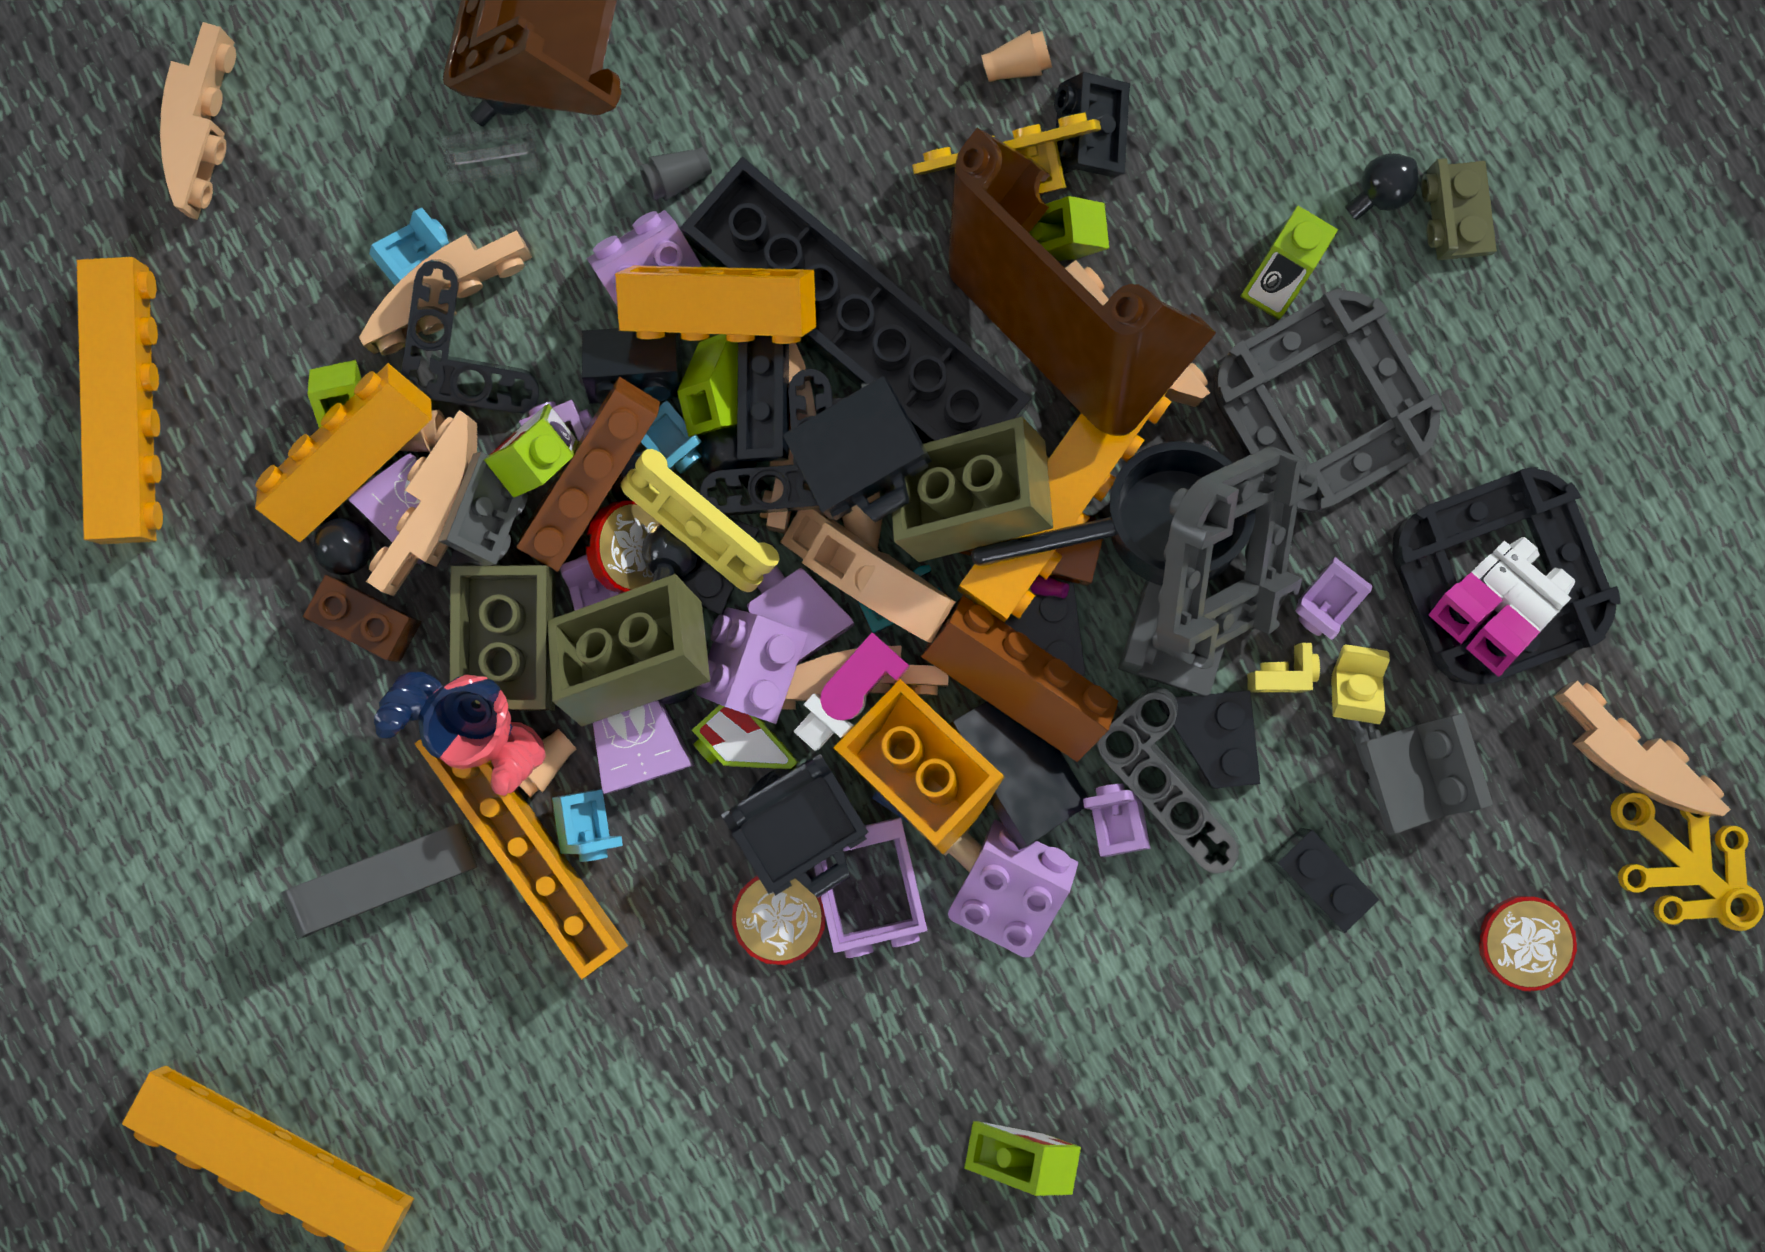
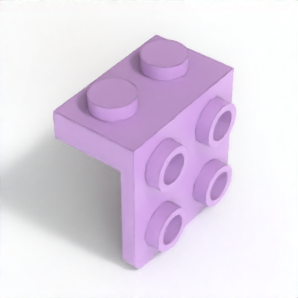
(652, 242)
(751, 663)
(1013, 891)

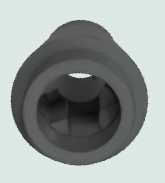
(674, 172)

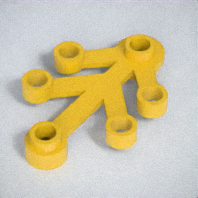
(1692, 868)

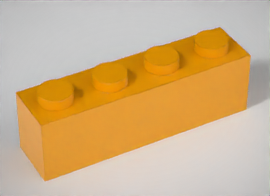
(716, 302)
(342, 452)

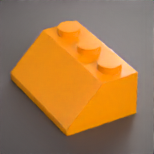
(920, 766)

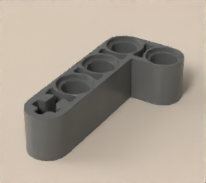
(1176, 787)
(377, 880)

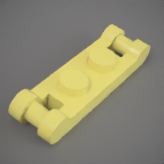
(698, 522)

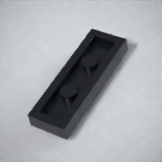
(762, 400)

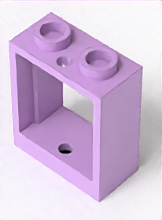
(900, 932)

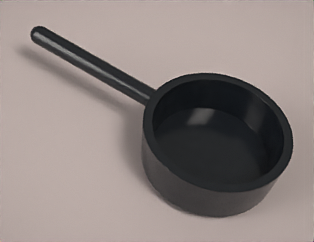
(1138, 514)

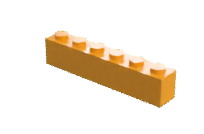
(118, 401)
(1076, 475)
(533, 865)
(266, 1162)

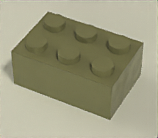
(976, 492)
(503, 630)
(628, 651)

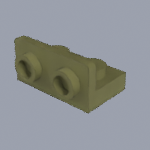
(1459, 209)

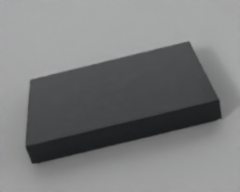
(1037, 781)

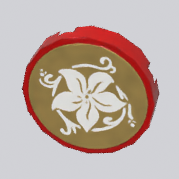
(617, 546)
(778, 926)
(1527, 943)

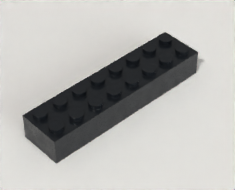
(861, 316)

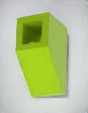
(710, 387)

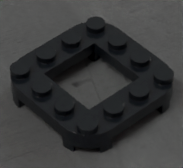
(1561, 542)

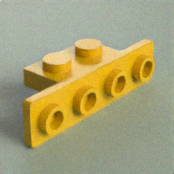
(1030, 142)

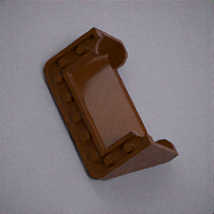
(534, 54)
(1102, 358)

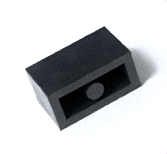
(645, 363)
(1323, 879)

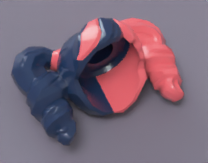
(461, 729)

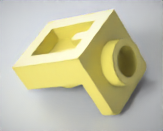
(1278, 678)
(1359, 684)

